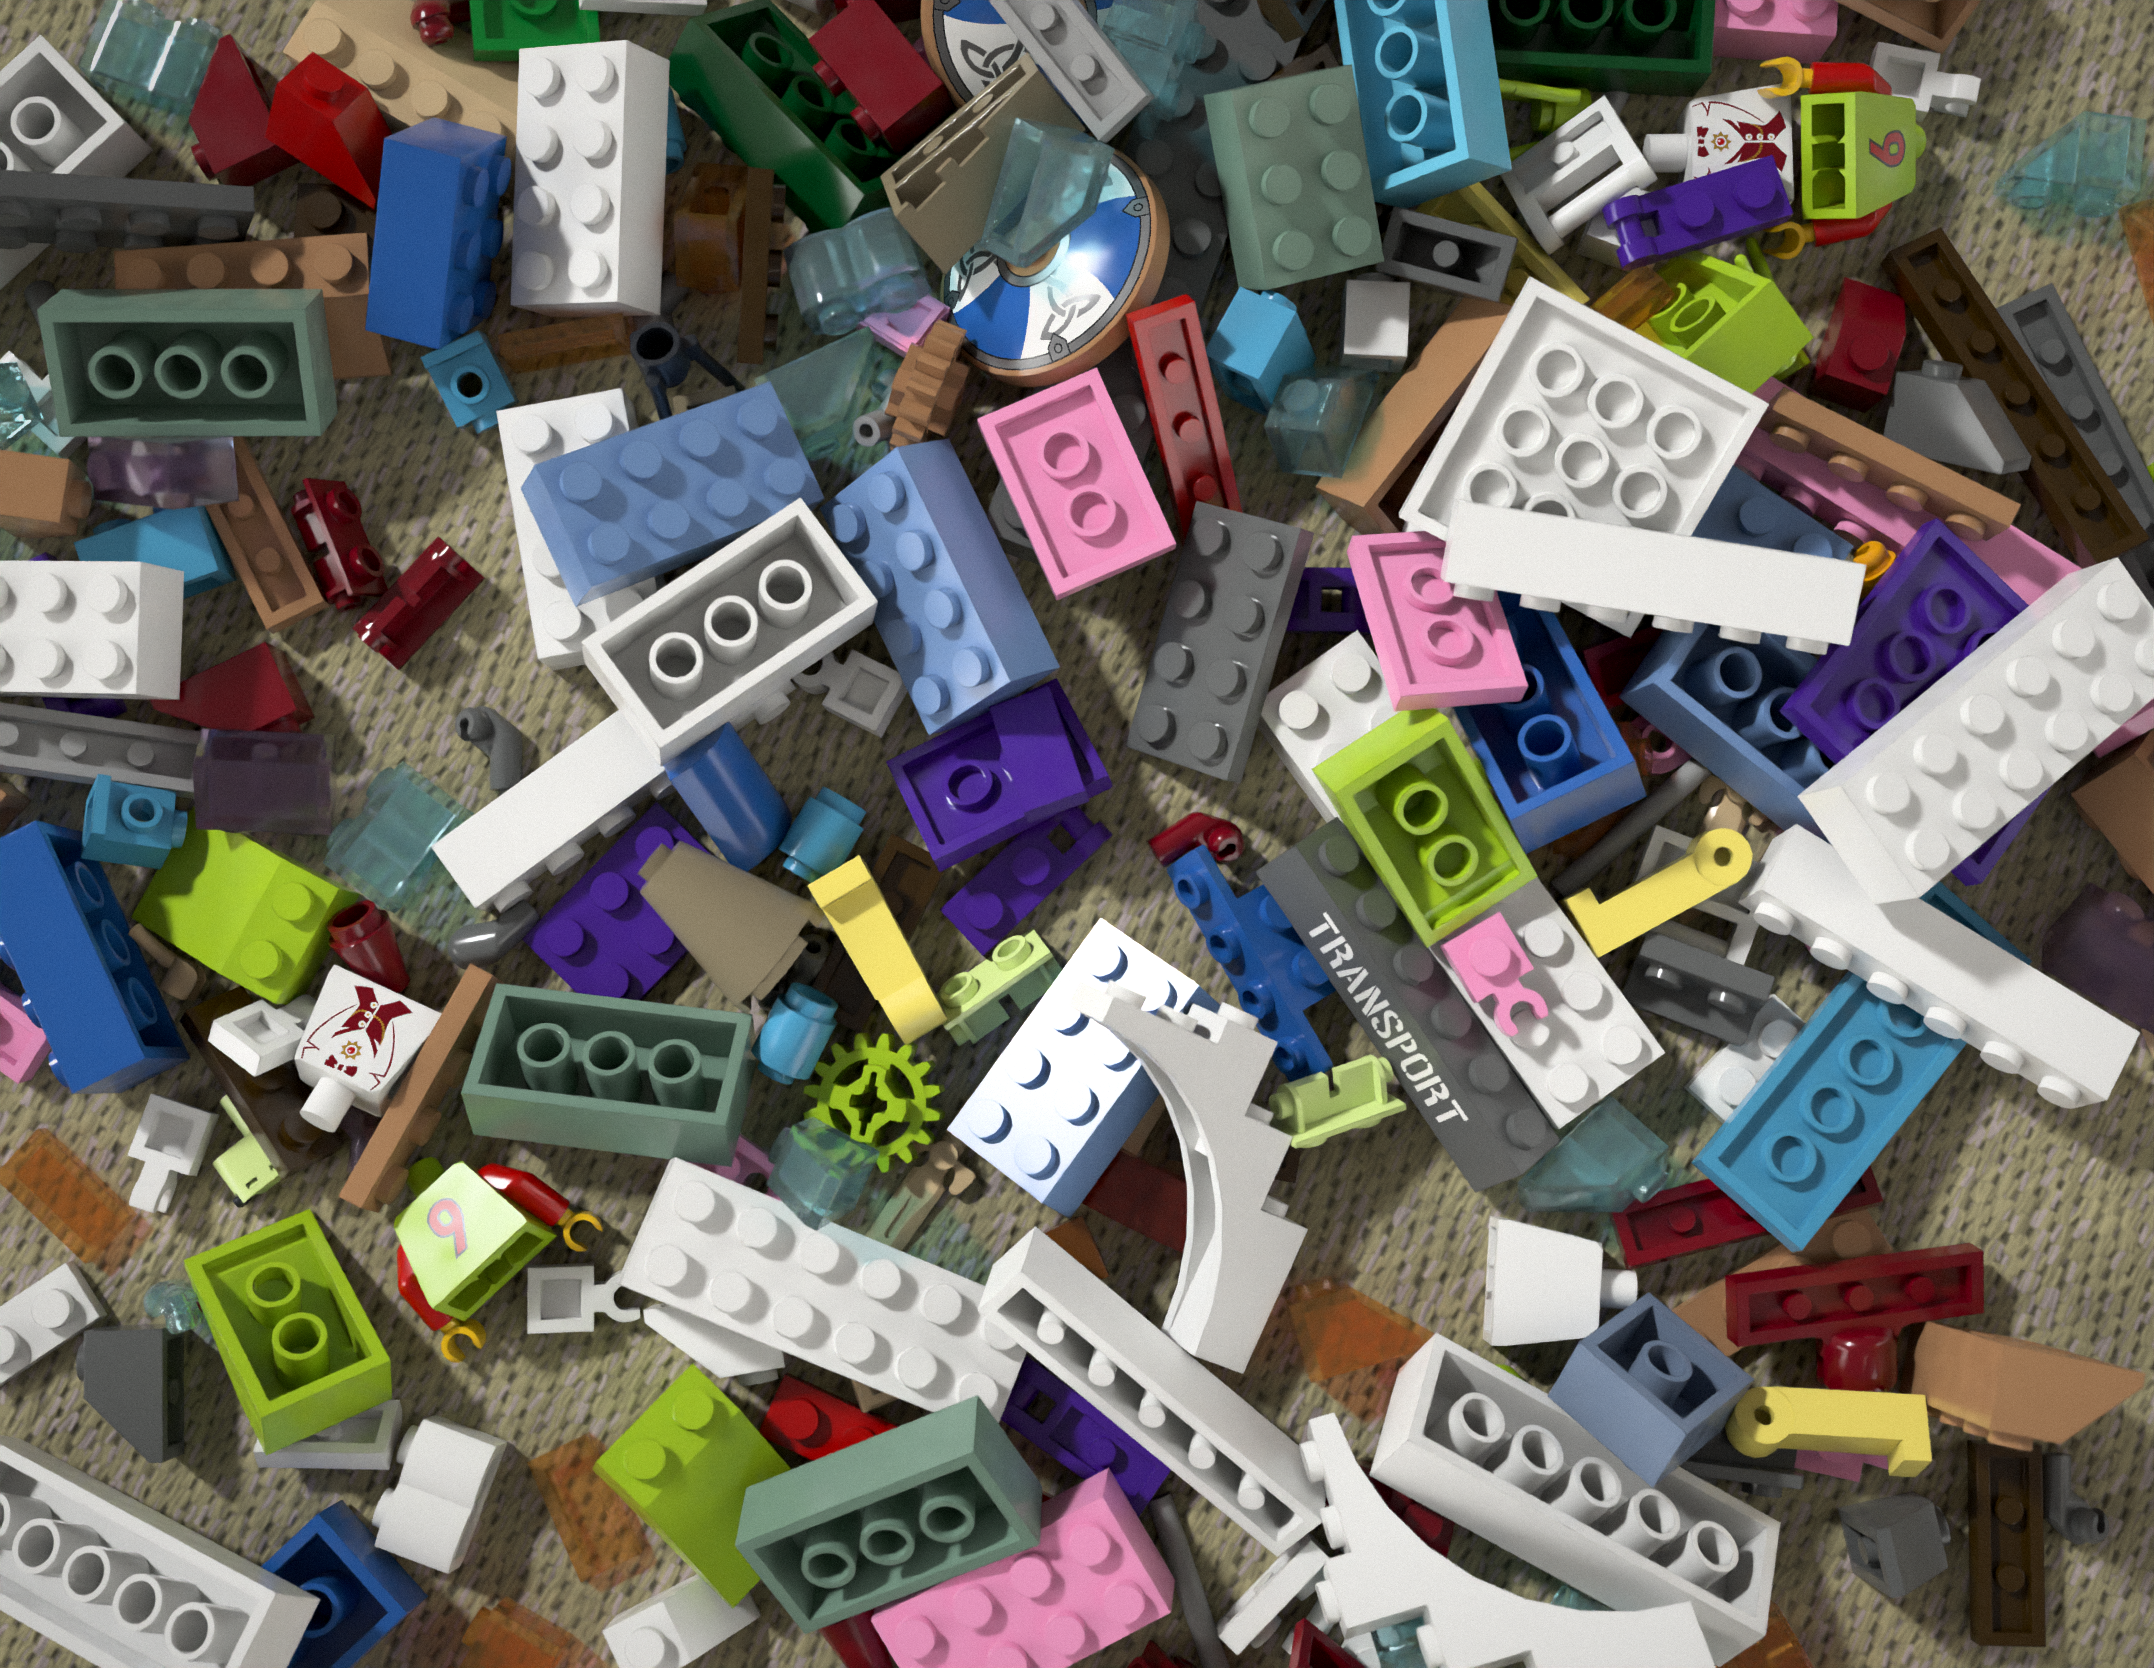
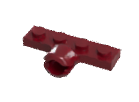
(1855, 1307)

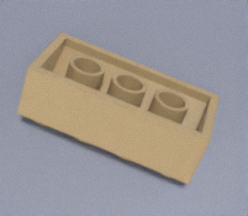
(405, 76)

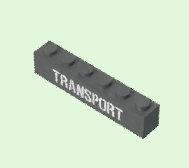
(1408, 1007)

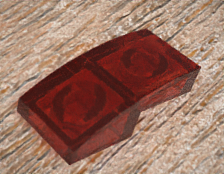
(1143, 1199)

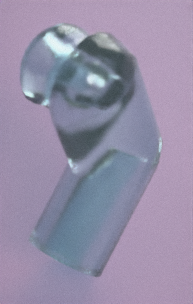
(176, 1302)

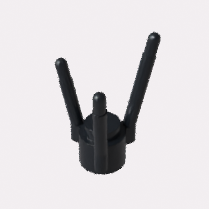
(666, 361)

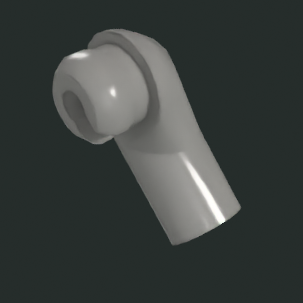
(876, 426)

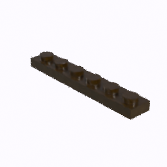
(1973, 334)

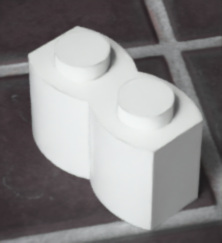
(438, 1492)

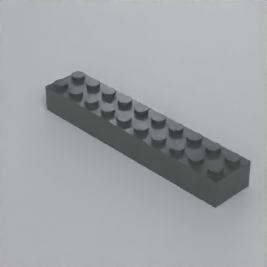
(1235, 53)

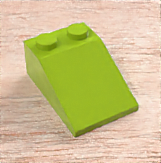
(1726, 321)
(1425, 821)
(244, 910)
(290, 1331)
(689, 1474)

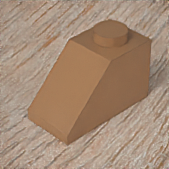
(41, 495)

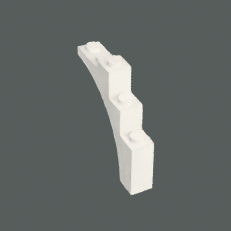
(1235, 1232)
(1468, 1622)

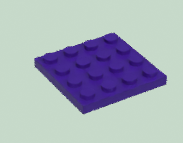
(1906, 636)

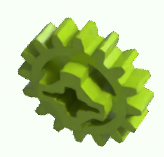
(879, 1073)

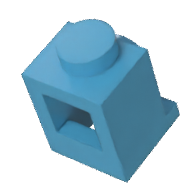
(465, 356)
(116, 836)

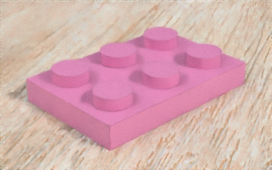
(1076, 484)
(1428, 641)

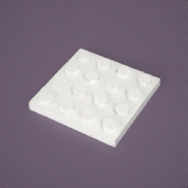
(1585, 427)

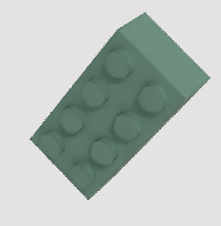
(189, 362)
(611, 1074)
(891, 1515)

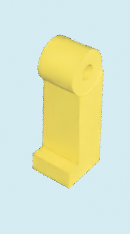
(1709, 866)
(879, 948)
(1834, 1422)

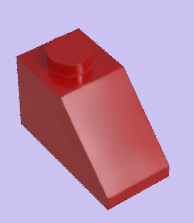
(330, 126)

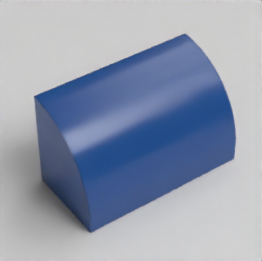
(731, 797)

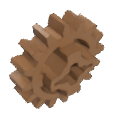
(928, 387)

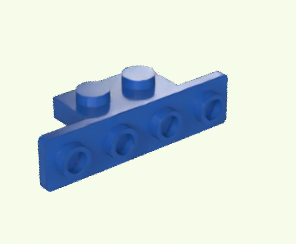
(1261, 958)

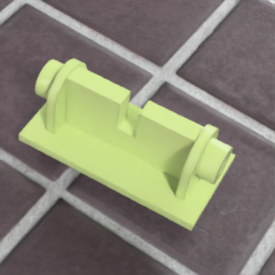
(1017, 968)
(1358, 1101)

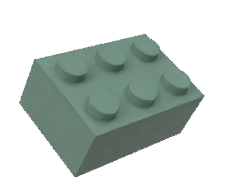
(1294, 178)

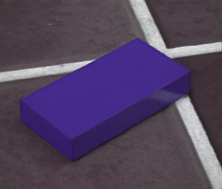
(1038, 754)

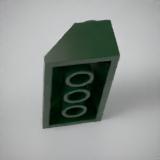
(1605, 44)
(757, 89)

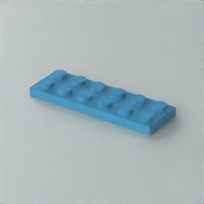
(1832, 1100)

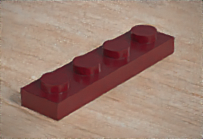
(1702, 1219)

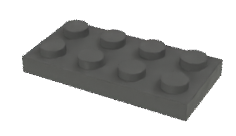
(118, 212)
(1219, 640)

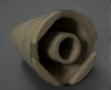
(728, 919)

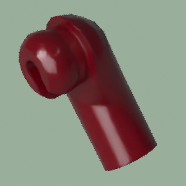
(436, 18)
(1197, 829)

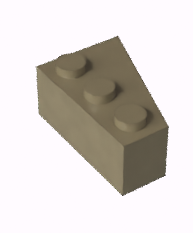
(950, 177)

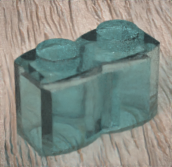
(149, 56)
(856, 272)
(390, 842)

